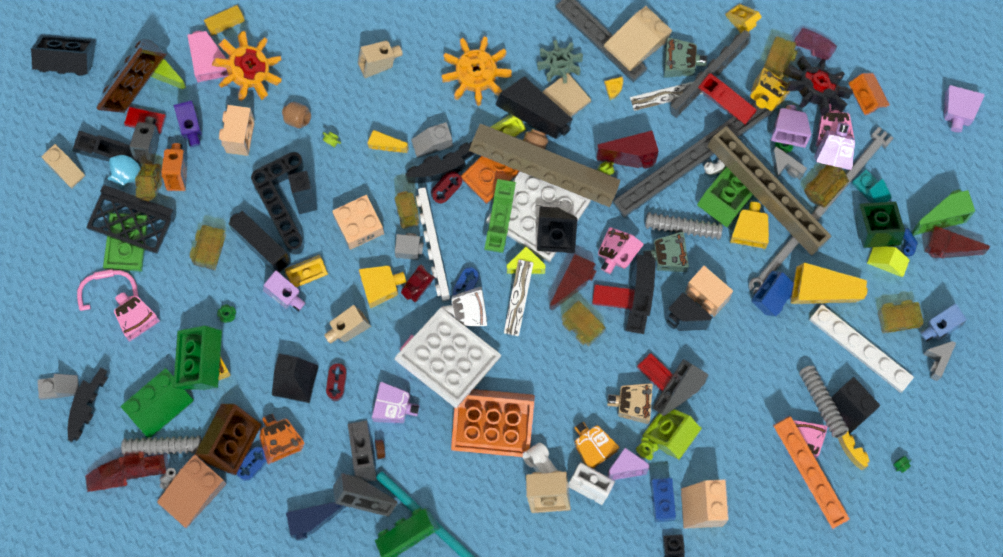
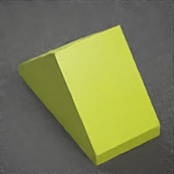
(529, 256)
(889, 259)

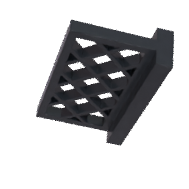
(133, 203)

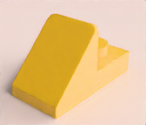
(743, 17)

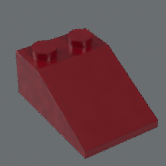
(630, 151)

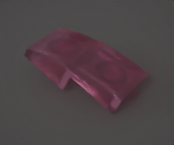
(819, 45)

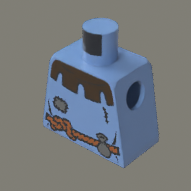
(950, 319)

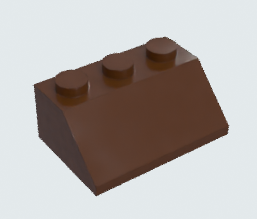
(228, 438)

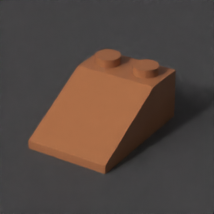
(191, 491)

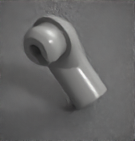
(167, 478)

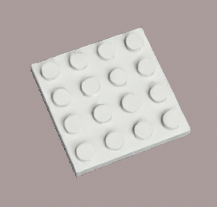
(528, 197)
(448, 357)

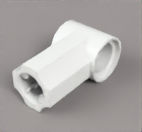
(538, 459)

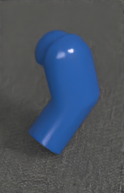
(910, 244)

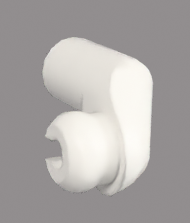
(715, 168)

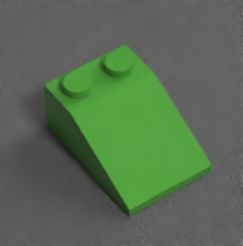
(725, 198)
(952, 211)

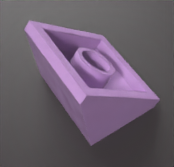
(628, 466)

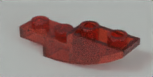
(118, 471)

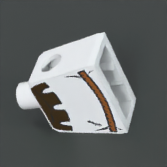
(468, 308)

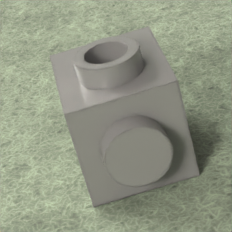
(408, 246)

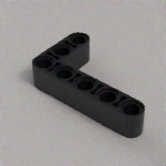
(275, 202)

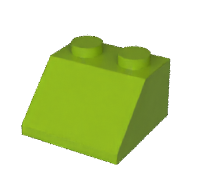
(673, 432)

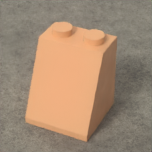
(704, 504)

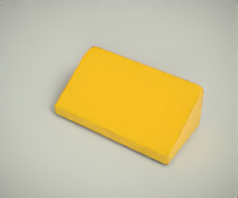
(224, 20)
(306, 271)

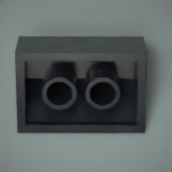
(63, 54)

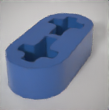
(462, 281)
(255, 466)

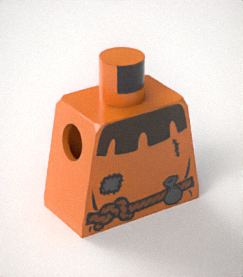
(174, 168)
(279, 439)

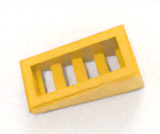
(386, 143)

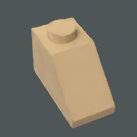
(63, 166)

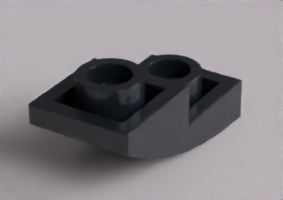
(673, 546)

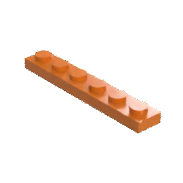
(811, 472)

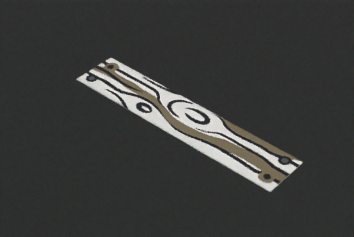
(657, 97)
(518, 297)

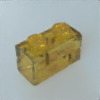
(780, 56)
(148, 181)
(826, 185)
(406, 209)
(208, 247)
(900, 317)
(583, 324)

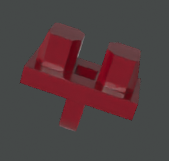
(418, 278)

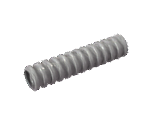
(684, 225)
(823, 401)
(161, 445)

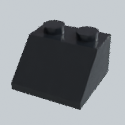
(687, 315)
(854, 404)

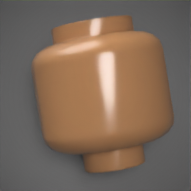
(296, 115)
(536, 138)

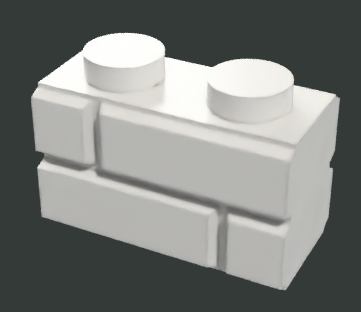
(591, 483)

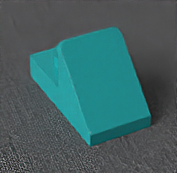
(871, 188)

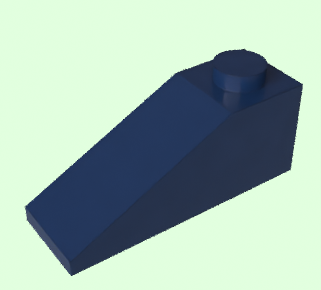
(308, 520)

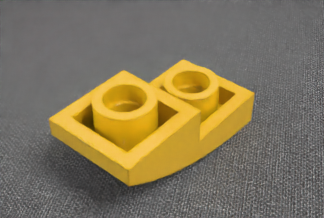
(857, 456)

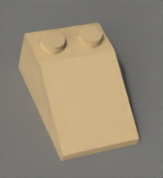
(638, 38)

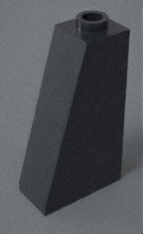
(534, 108)
(302, 192)
(259, 242)

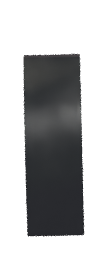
(99, 146)

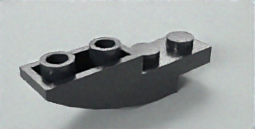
(435, 169)
(641, 294)
(80, 411)

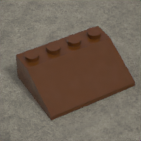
(132, 77)

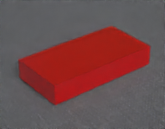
(138, 115)
(611, 296)
(655, 371)

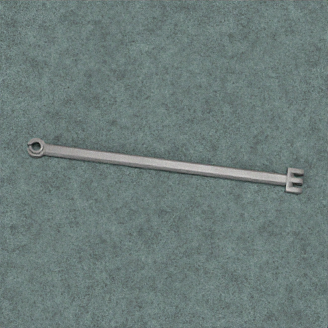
(878, 141)

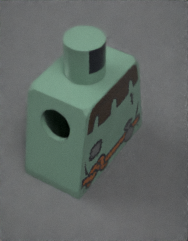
(682, 58)
(669, 253)

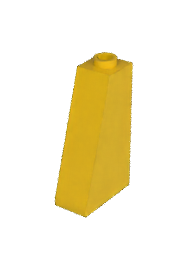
(822, 285)

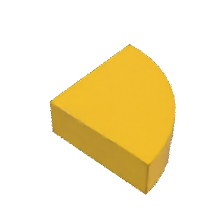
(613, 87)

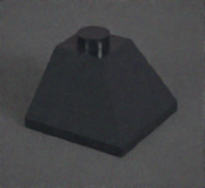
(556, 230)
(294, 378)

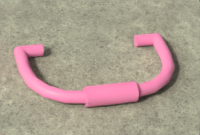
(100, 275)

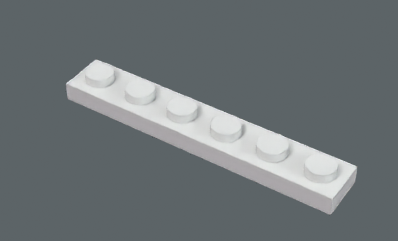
(433, 252)
(861, 348)

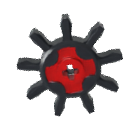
(817, 86)

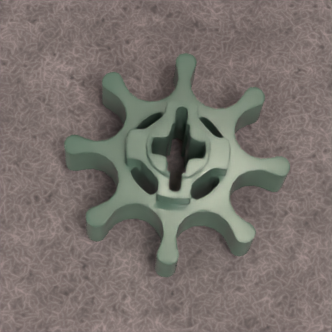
(560, 61)

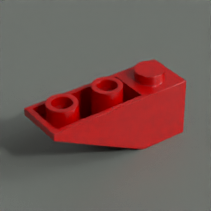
(726, 98)

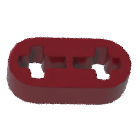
(443, 183)
(332, 381)

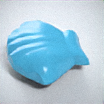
(123, 170)

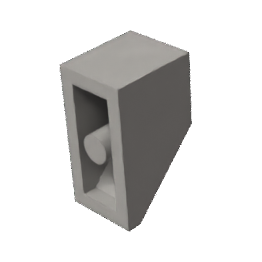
(432, 140)

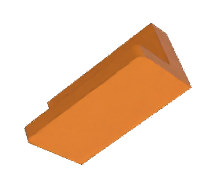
(868, 93)

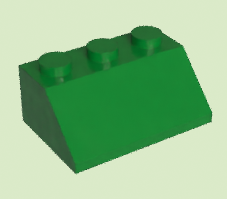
(197, 358)
(156, 404)
(406, 533)

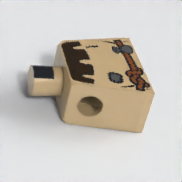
(633, 402)

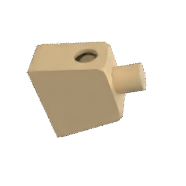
(377, 57)
(354, 324)

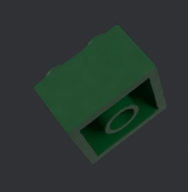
(879, 224)

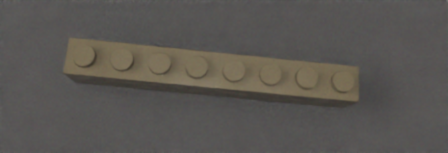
(544, 165)
(769, 190)

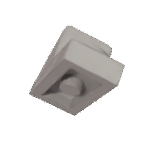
(784, 161)
(941, 355)
(58, 387)

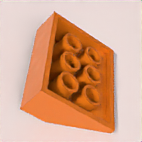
(493, 423)

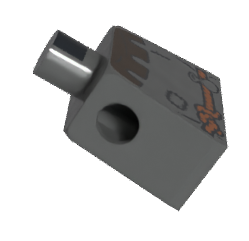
(145, 141)

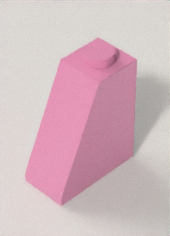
(203, 53)

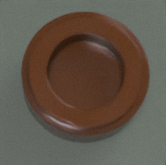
(379, 449)

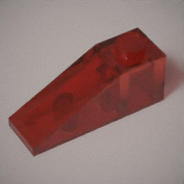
(949, 245)
(575, 278)

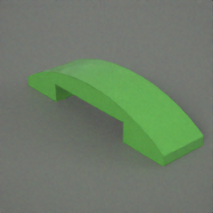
(500, 216)

